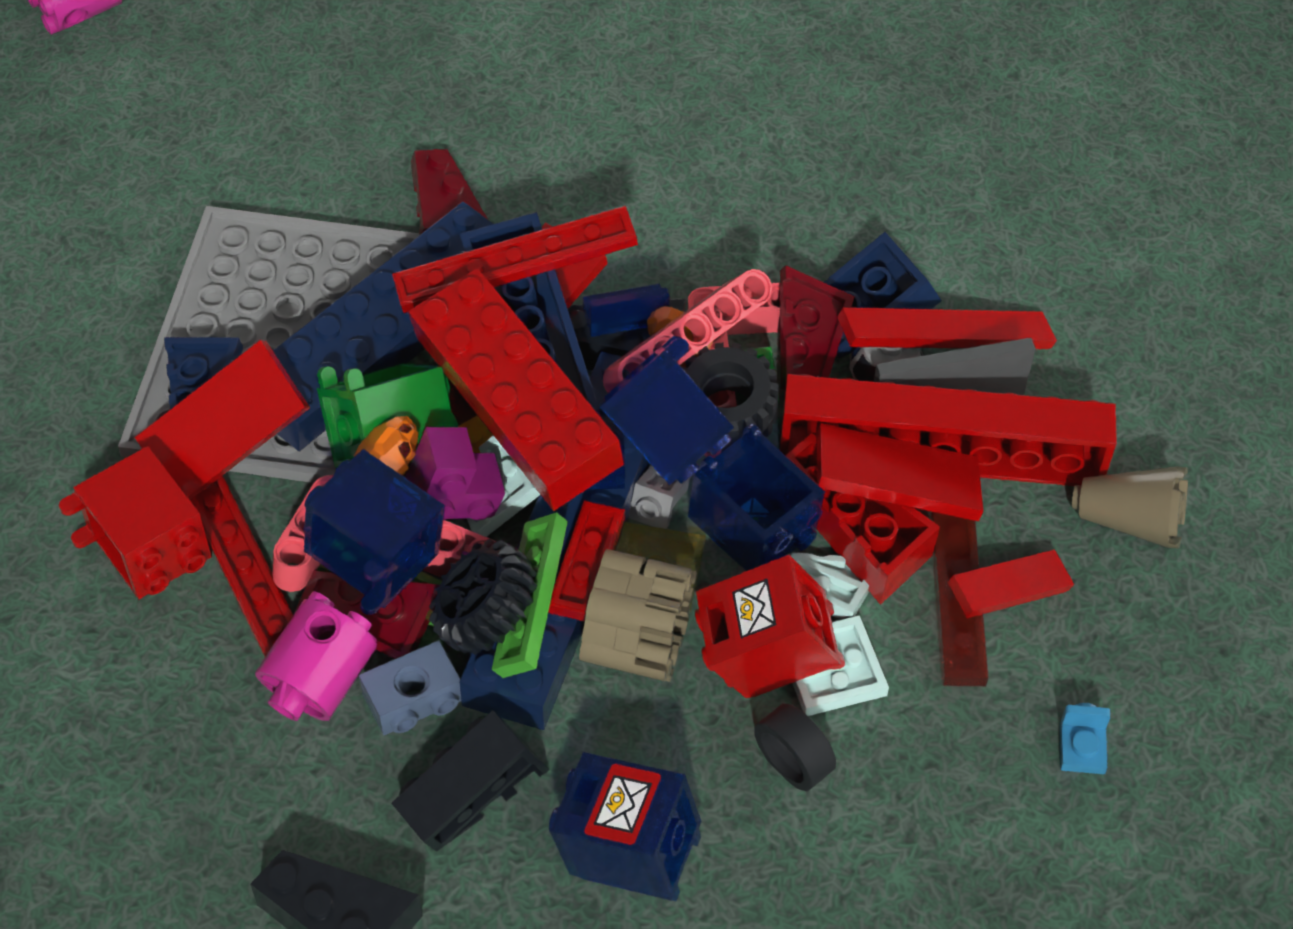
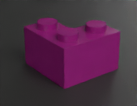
(456, 476)

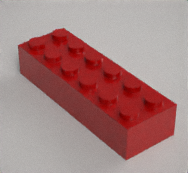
(516, 389)

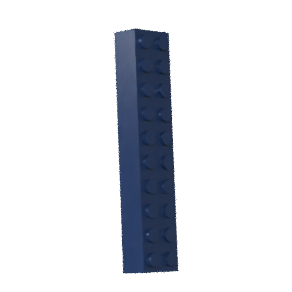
(532, 694)

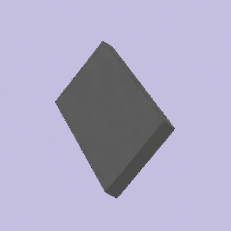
(984, 368)

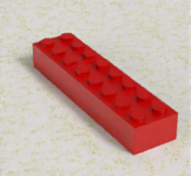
(1008, 432)

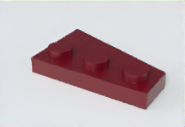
(439, 186)
(809, 324)
(396, 626)

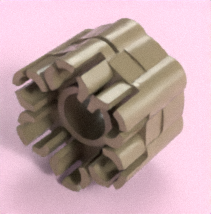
(631, 609)

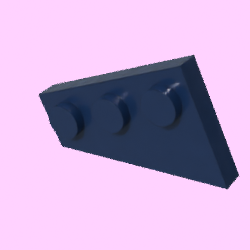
(195, 361)

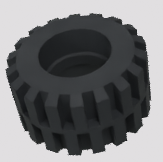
(739, 372)

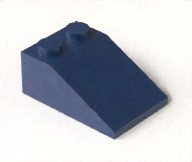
(882, 279)

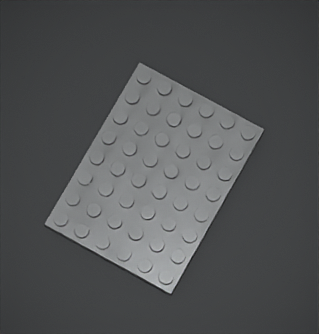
(260, 282)

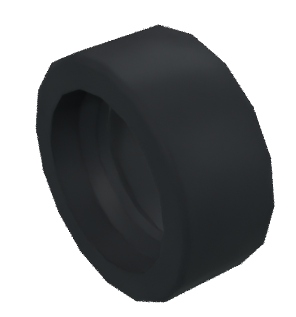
(795, 746)

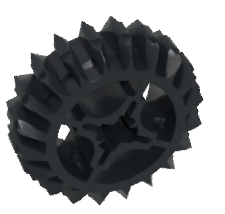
(482, 596)

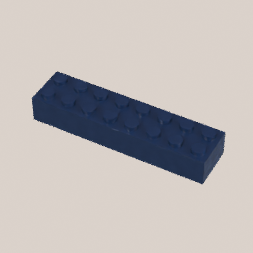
(366, 323)

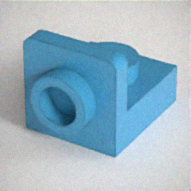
(1084, 738)

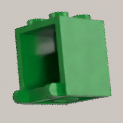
(367, 400)

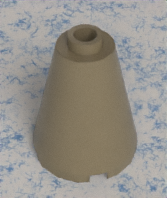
(1136, 503)

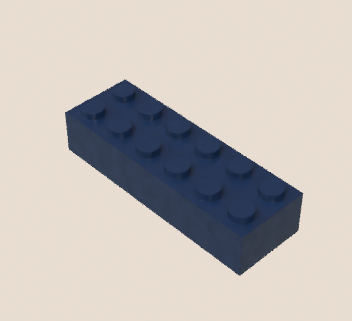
(538, 303)

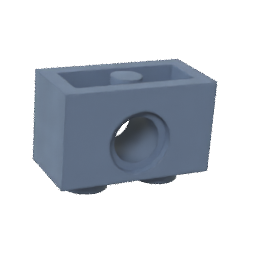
(422, 669)

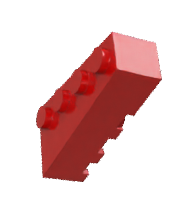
(876, 537)

